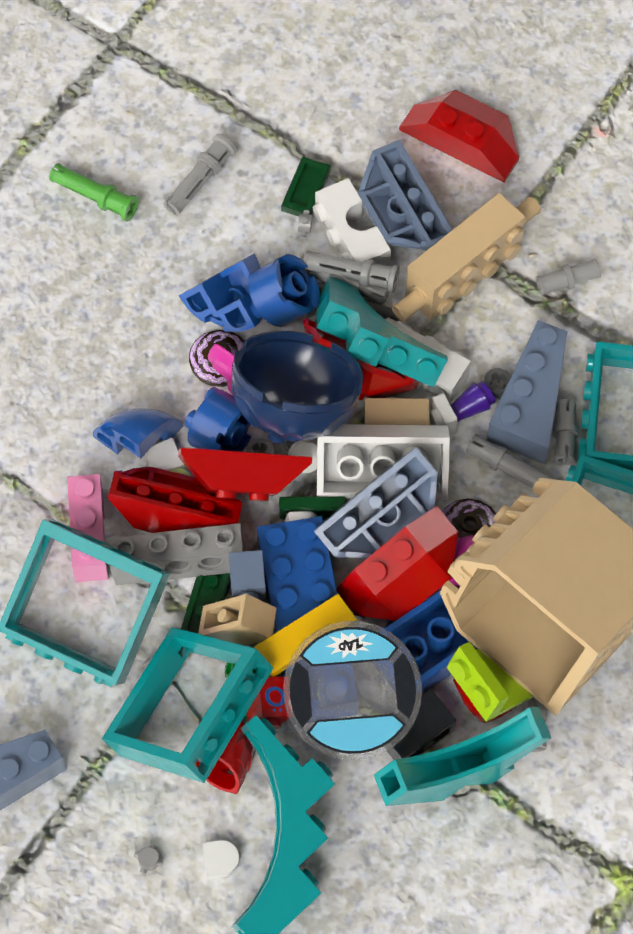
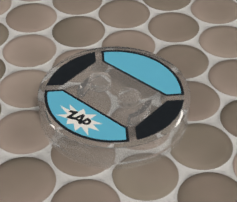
(352, 690)

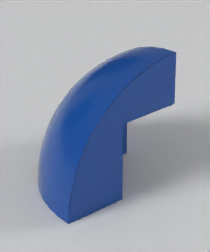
(225, 297)
(137, 430)

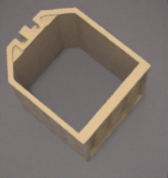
(547, 589)

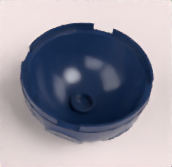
(295, 385)

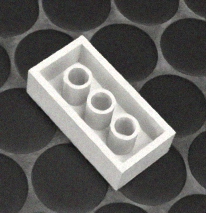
(360, 453)

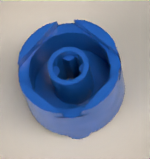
(283, 291)
(218, 423)

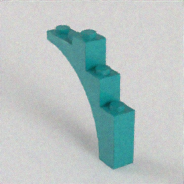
(297, 835)

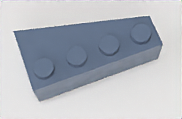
(27, 765)

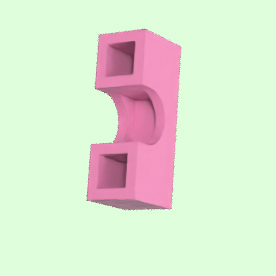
(87, 516)

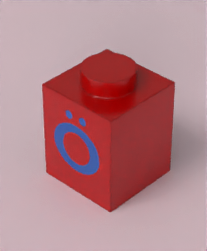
(270, 703)

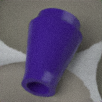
(473, 401)

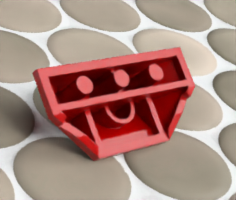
(465, 132)
(378, 380)
(243, 472)
(168, 501)
(403, 569)

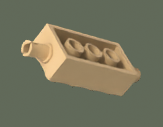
(465, 257)

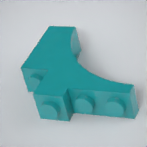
(371, 337)
(470, 762)

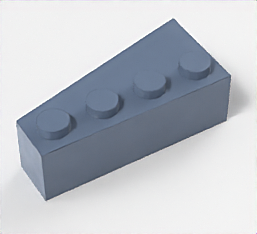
(529, 402)

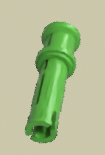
(106, 196)

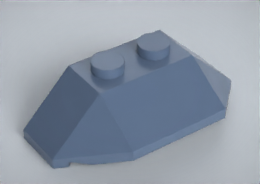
(401, 200)
(381, 508)

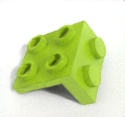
(485, 682)

